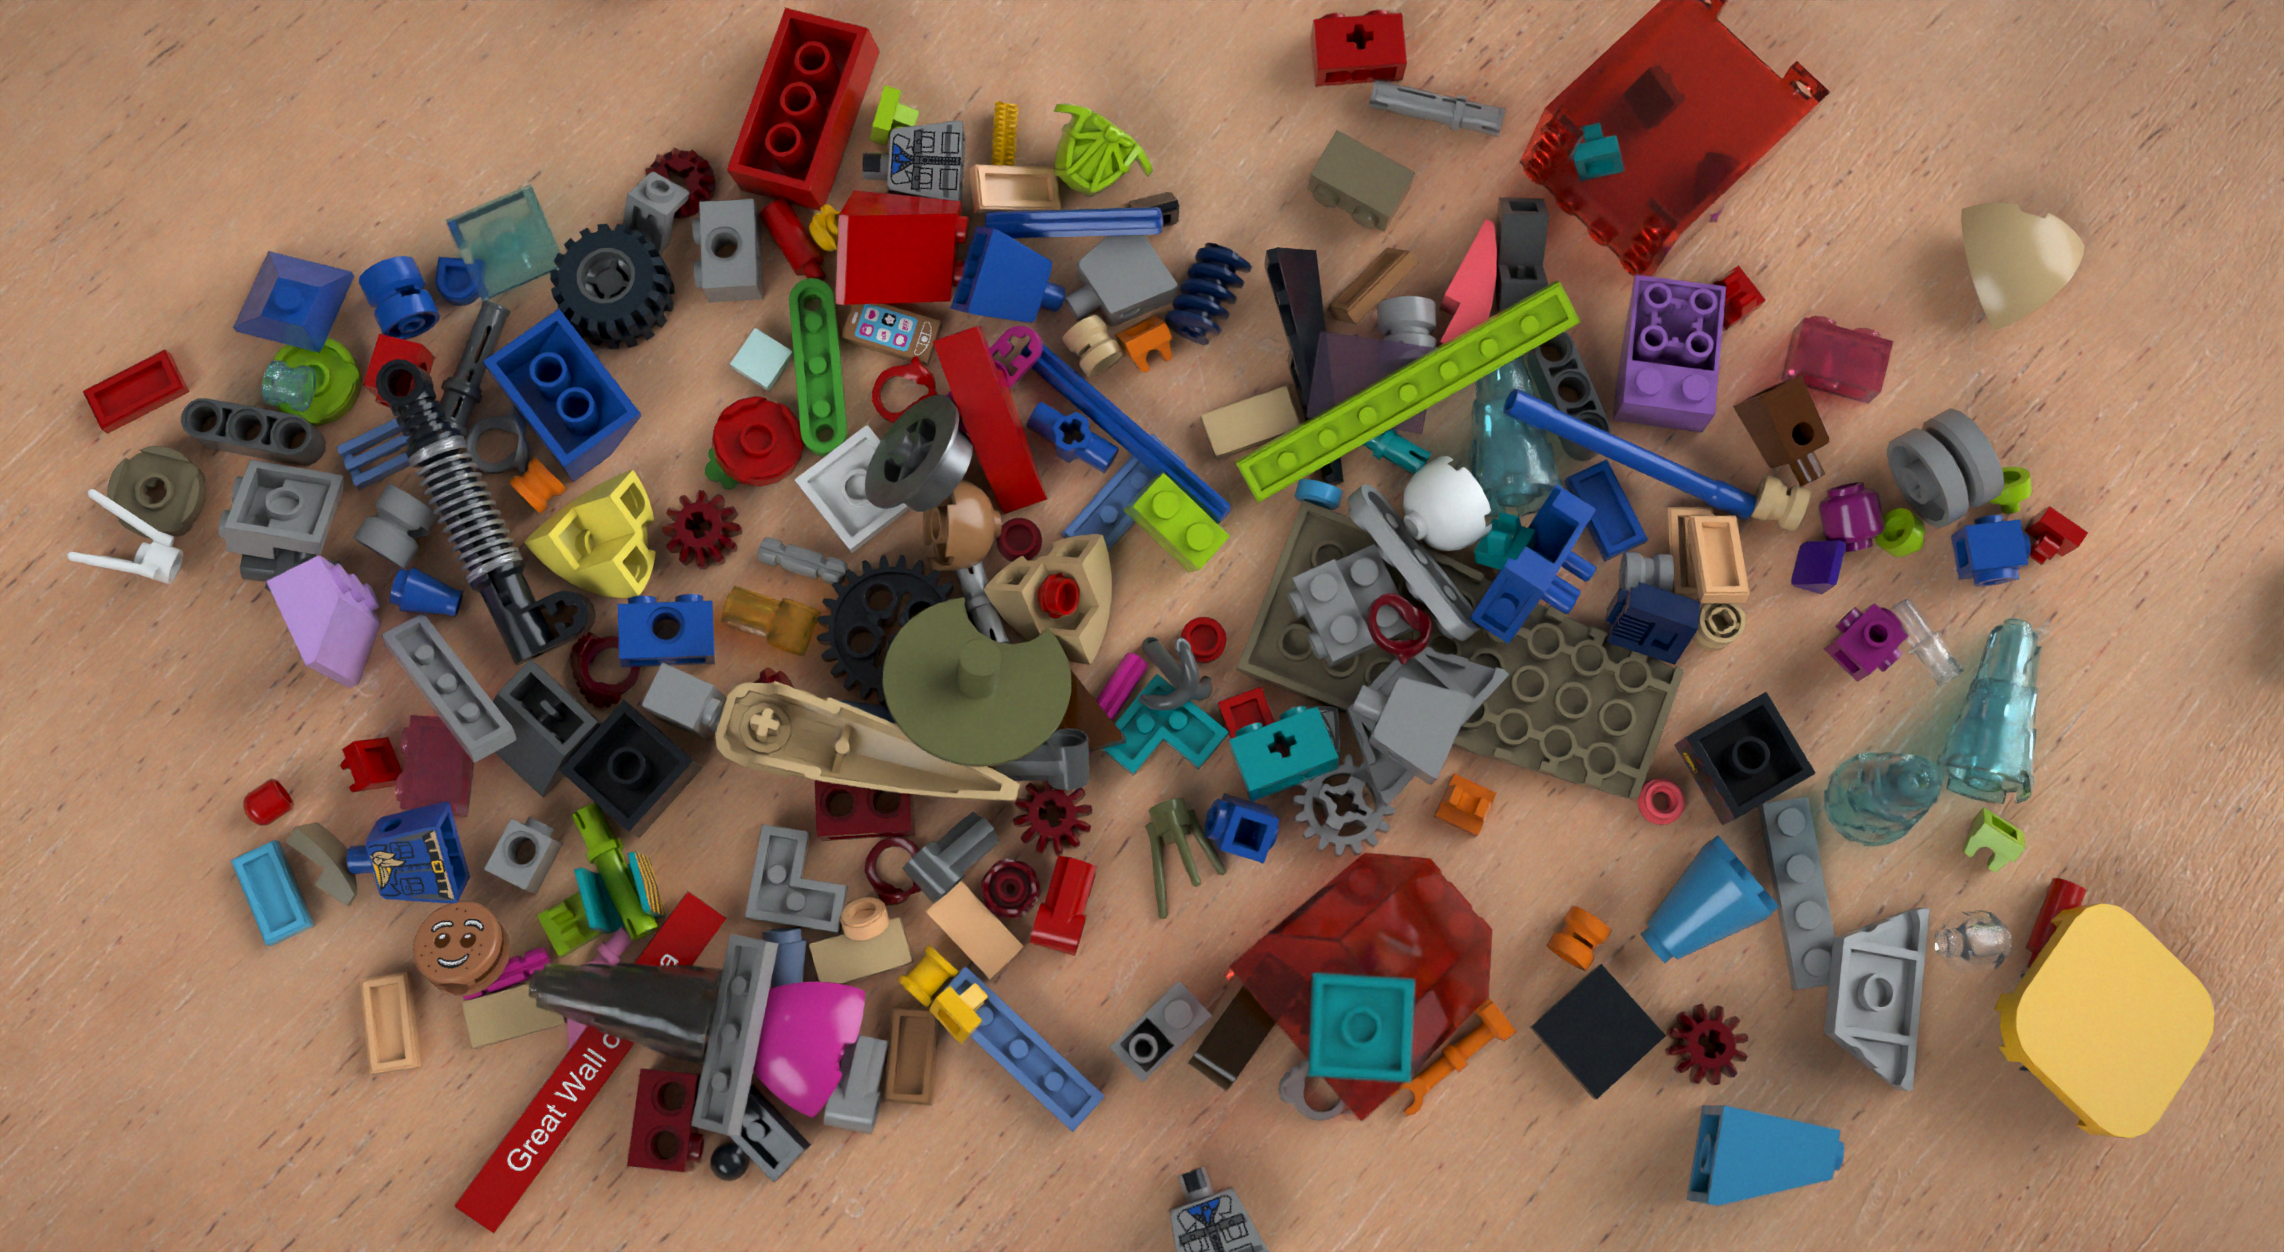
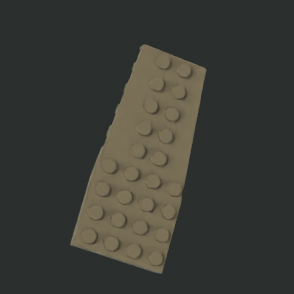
(1563, 711)

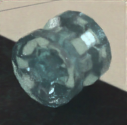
(288, 385)

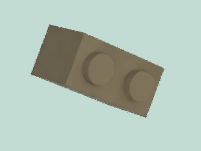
(1360, 182)

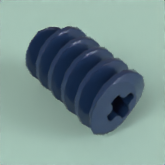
(1205, 291)

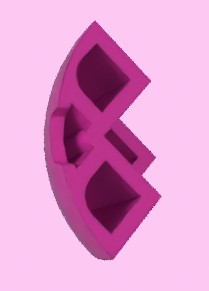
(806, 1039)

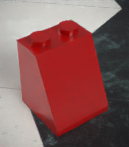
(898, 249)

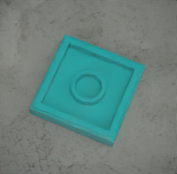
(1361, 1027)

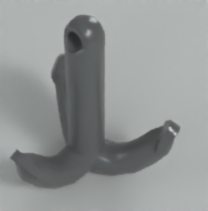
(1183, 677)

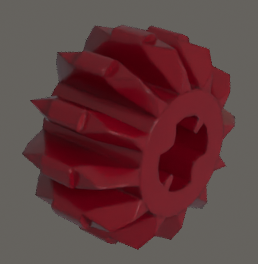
(687, 519)
(1042, 828)
(1720, 1035)

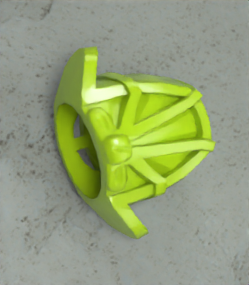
(1094, 151)

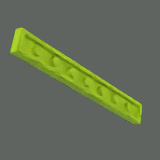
(1408, 391)

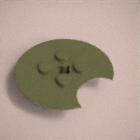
(970, 694)

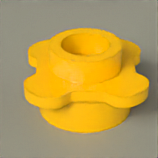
(825, 228)

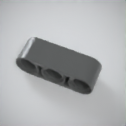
(1573, 374)
(236, 420)

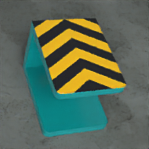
(598, 904)

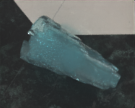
(1505, 454)
(1995, 731)
(1881, 796)

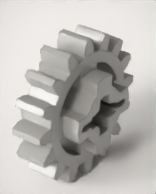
(1363, 815)

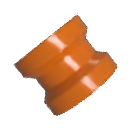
(537, 485)

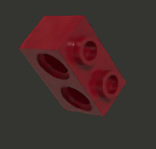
(864, 819)
(654, 1117)

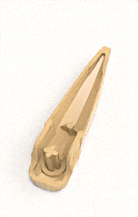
(829, 741)

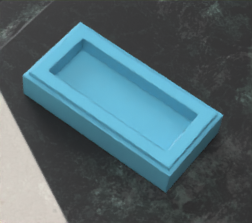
(272, 893)

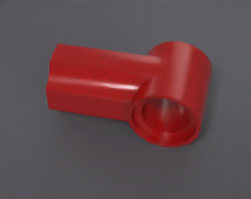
(1062, 916)

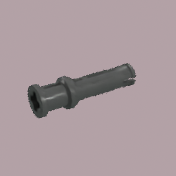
(467, 393)

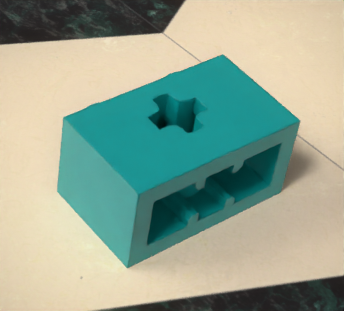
(1265, 770)

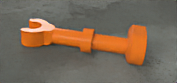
(1455, 1056)

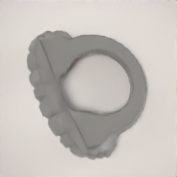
(1292, 1091)

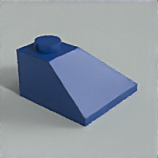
(294, 301)

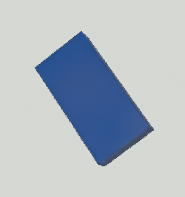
(1614, 521)

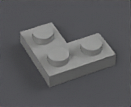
(781, 893)

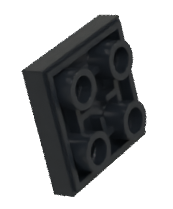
(1597, 1031)

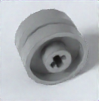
(1945, 468)

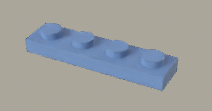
(1030, 1057)

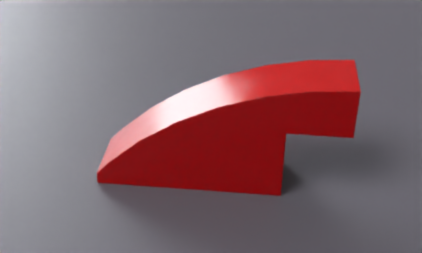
(990, 418)

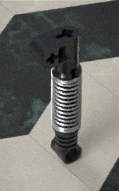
(471, 520)

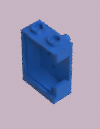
(1534, 572)

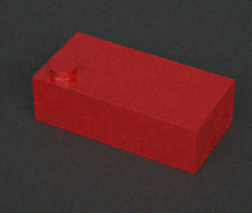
(803, 109)

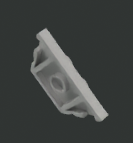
(1431, 668)
(1879, 994)

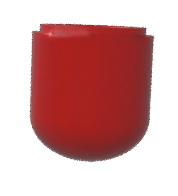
(267, 803)

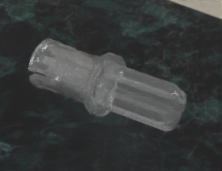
(1926, 643)

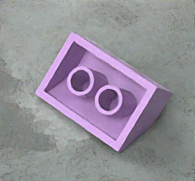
(328, 617)

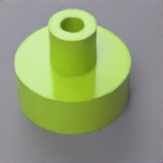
(2016, 489)
(1902, 533)

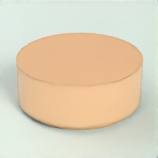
(864, 918)

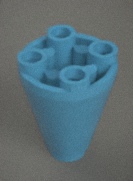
(1707, 904)

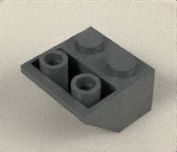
(546, 724)

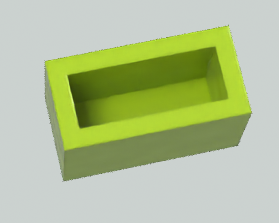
(1176, 523)

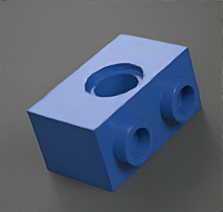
(689, 647)

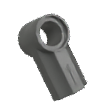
(1060, 761)
(943, 863)

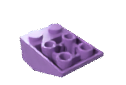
(1670, 354)

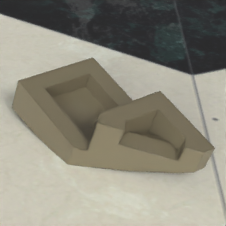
(330, 854)

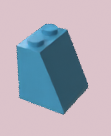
(1758, 1154)

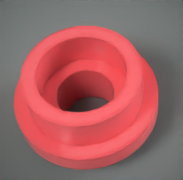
(1673, 794)

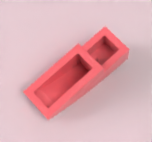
(1473, 286)

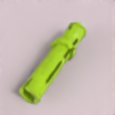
(611, 864)

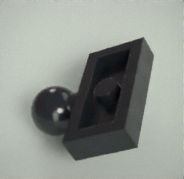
(764, 1138)

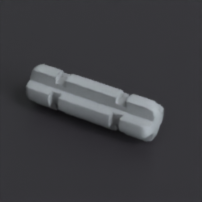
(802, 561)

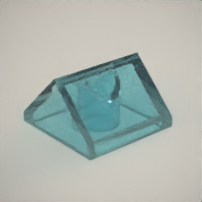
(504, 242)

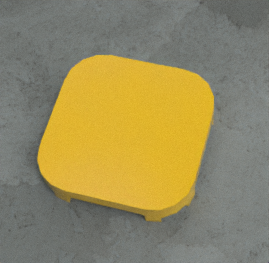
(2107, 1020)

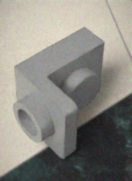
(652, 208)

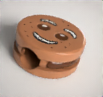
(461, 948)

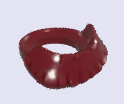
(598, 692)

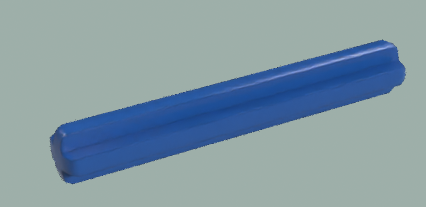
(1077, 222)

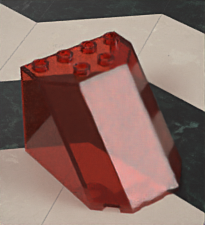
(1376, 921)

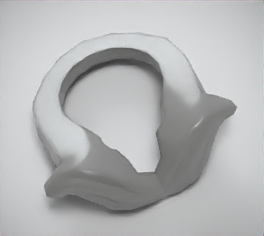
(509, 423)

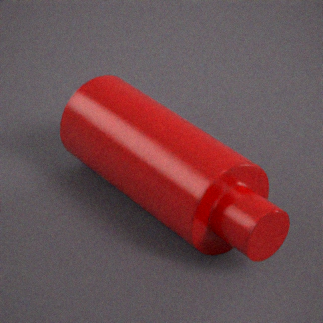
(793, 239)
(2059, 897)

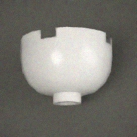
(1445, 506)

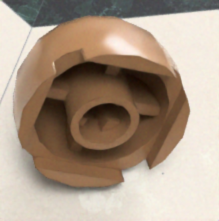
(961, 528)

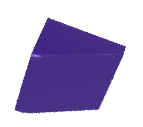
(1818, 565)

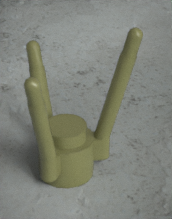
(1172, 823)

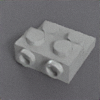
(280, 509)
(1337, 601)

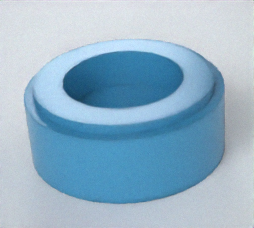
(1318, 493)

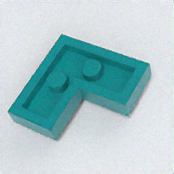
(1183, 728)

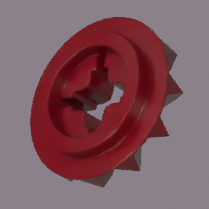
(699, 182)

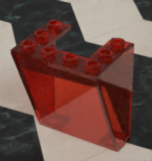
(1690, 124)

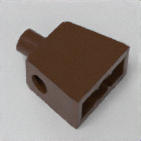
(1786, 428)

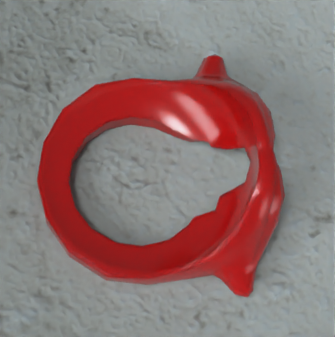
(914, 372)

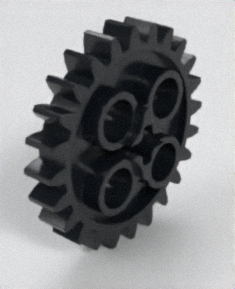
(853, 616)

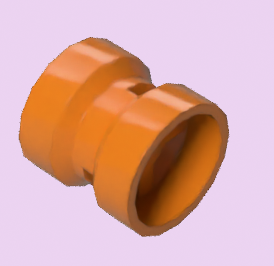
(1579, 938)

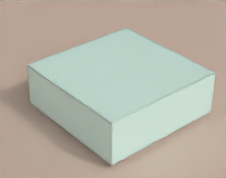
(762, 359)

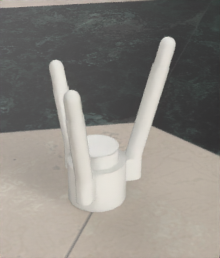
(152, 560)

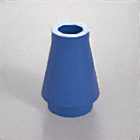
(424, 594)

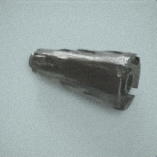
(641, 1003)

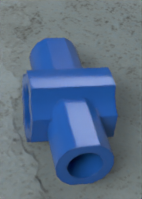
(1092, 447)

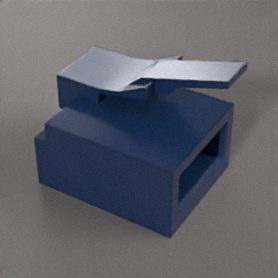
(1652, 621)

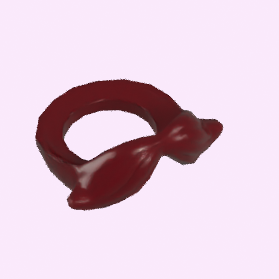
(1411, 615)
(886, 891)

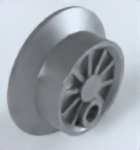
(919, 457)

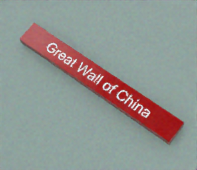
(576, 1080)

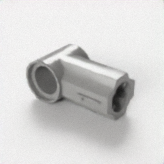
(856, 1097)

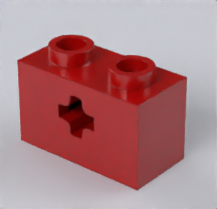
(1341, 63)

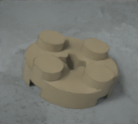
(145, 470)

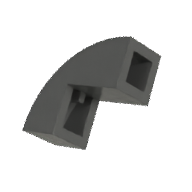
(1520, 249)

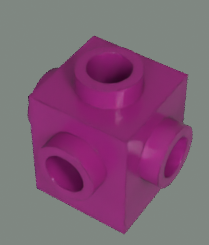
(1867, 641)

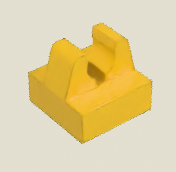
(958, 1012)

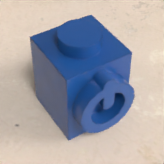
(1991, 550)
(1241, 827)

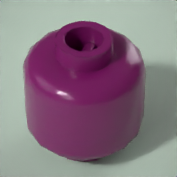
(1852, 515)

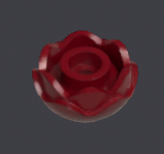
(1007, 873)

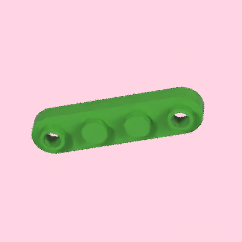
(818, 366)

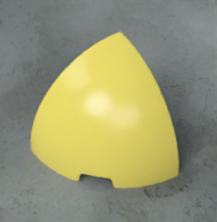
(600, 539)

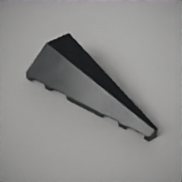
(1300, 306)

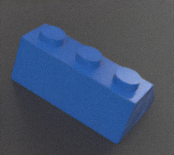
(564, 394)

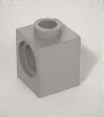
(504, 860)

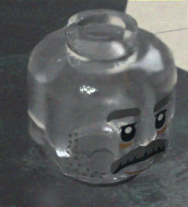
(1972, 941)

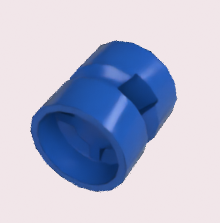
(397, 294)

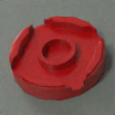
(757, 441)

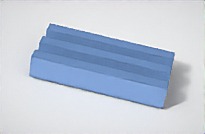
(367, 440)

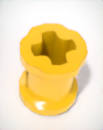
(928, 976)

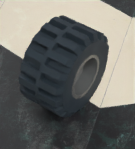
(612, 286)

